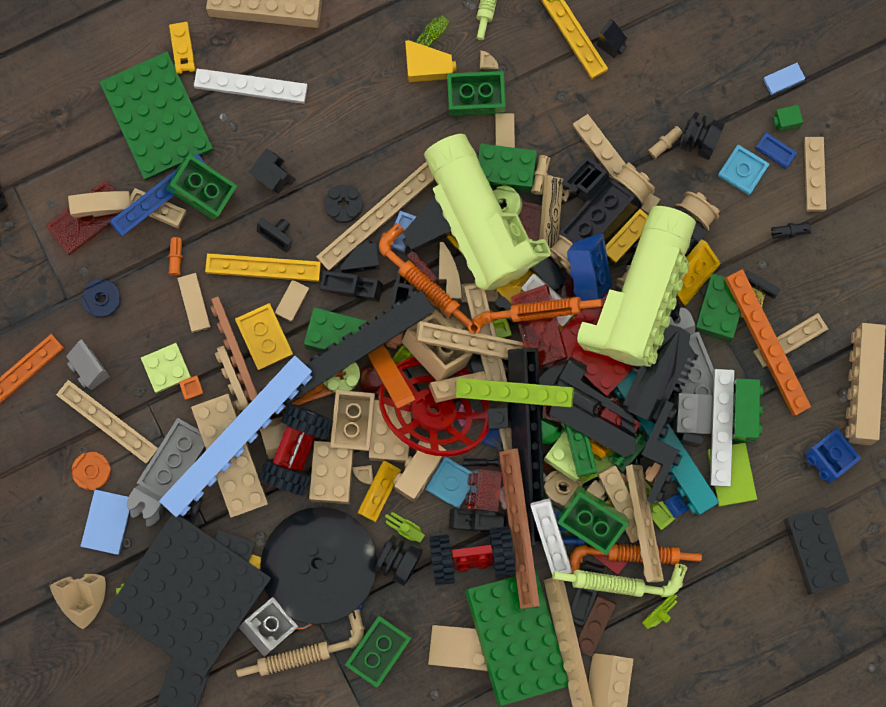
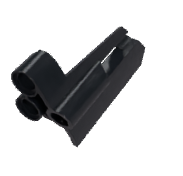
(583, 415)

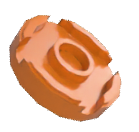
(91, 471)

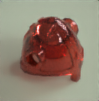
(370, 380)

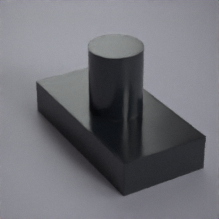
(275, 234)

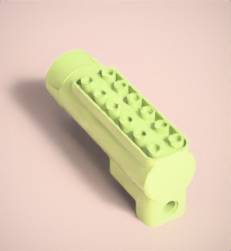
(489, 239)
(637, 316)

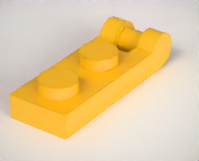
(182, 47)

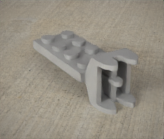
(702, 374)
(170, 462)

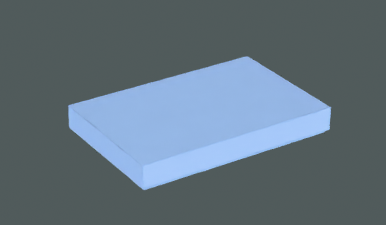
(106, 522)

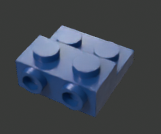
(832, 456)

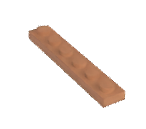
(231, 344)

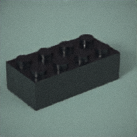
(816, 550)

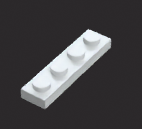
(551, 536)

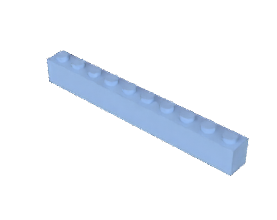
(236, 435)

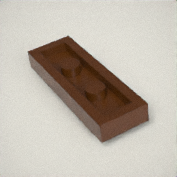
(595, 625)

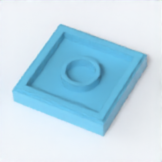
(743, 170)
(450, 482)

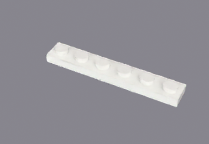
(250, 86)
(722, 427)

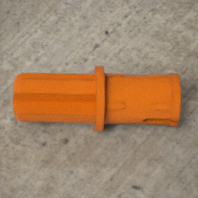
(175, 256)

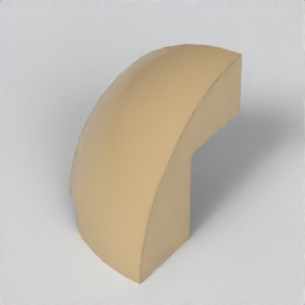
(80, 597)

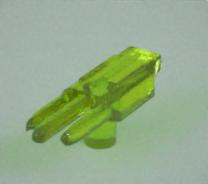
(433, 30)

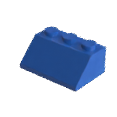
(590, 268)

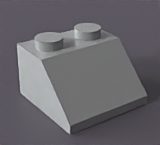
(87, 365)
(693, 413)
(268, 626)

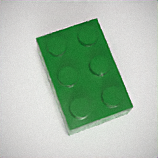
(476, 93)
(508, 166)
(201, 187)
(718, 311)
(329, 328)
(747, 410)
(592, 520)
(378, 652)

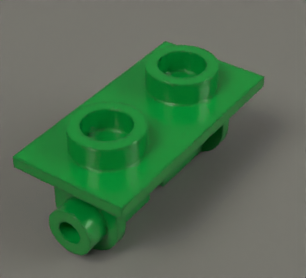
(620, 461)

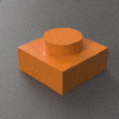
(191, 388)

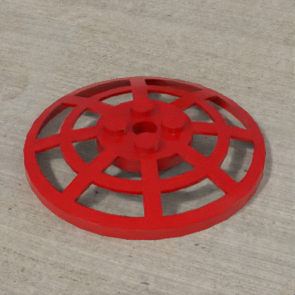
(433, 421)

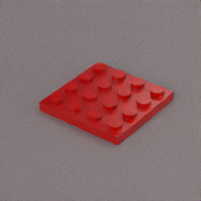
(601, 370)

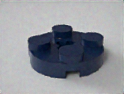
(111, 302)

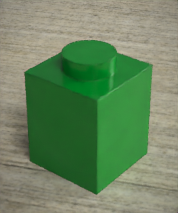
(787, 118)

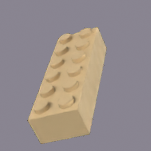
(286, 12)
(866, 384)
(240, 482)

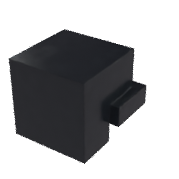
(269, 171)
(585, 179)

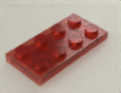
(75, 232)
(541, 333)

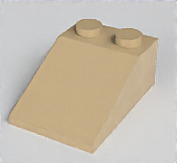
(352, 420)
(456, 648)

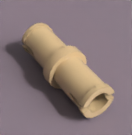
(665, 142)
(539, 174)

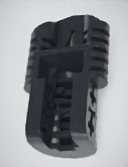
(655, 383)

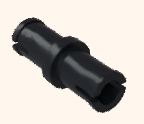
(791, 230)

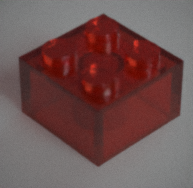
(483, 490)

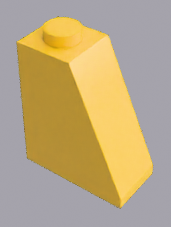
(427, 63)

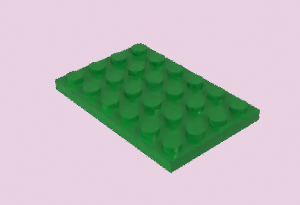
(155, 115)
(516, 642)

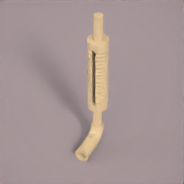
(308, 654)

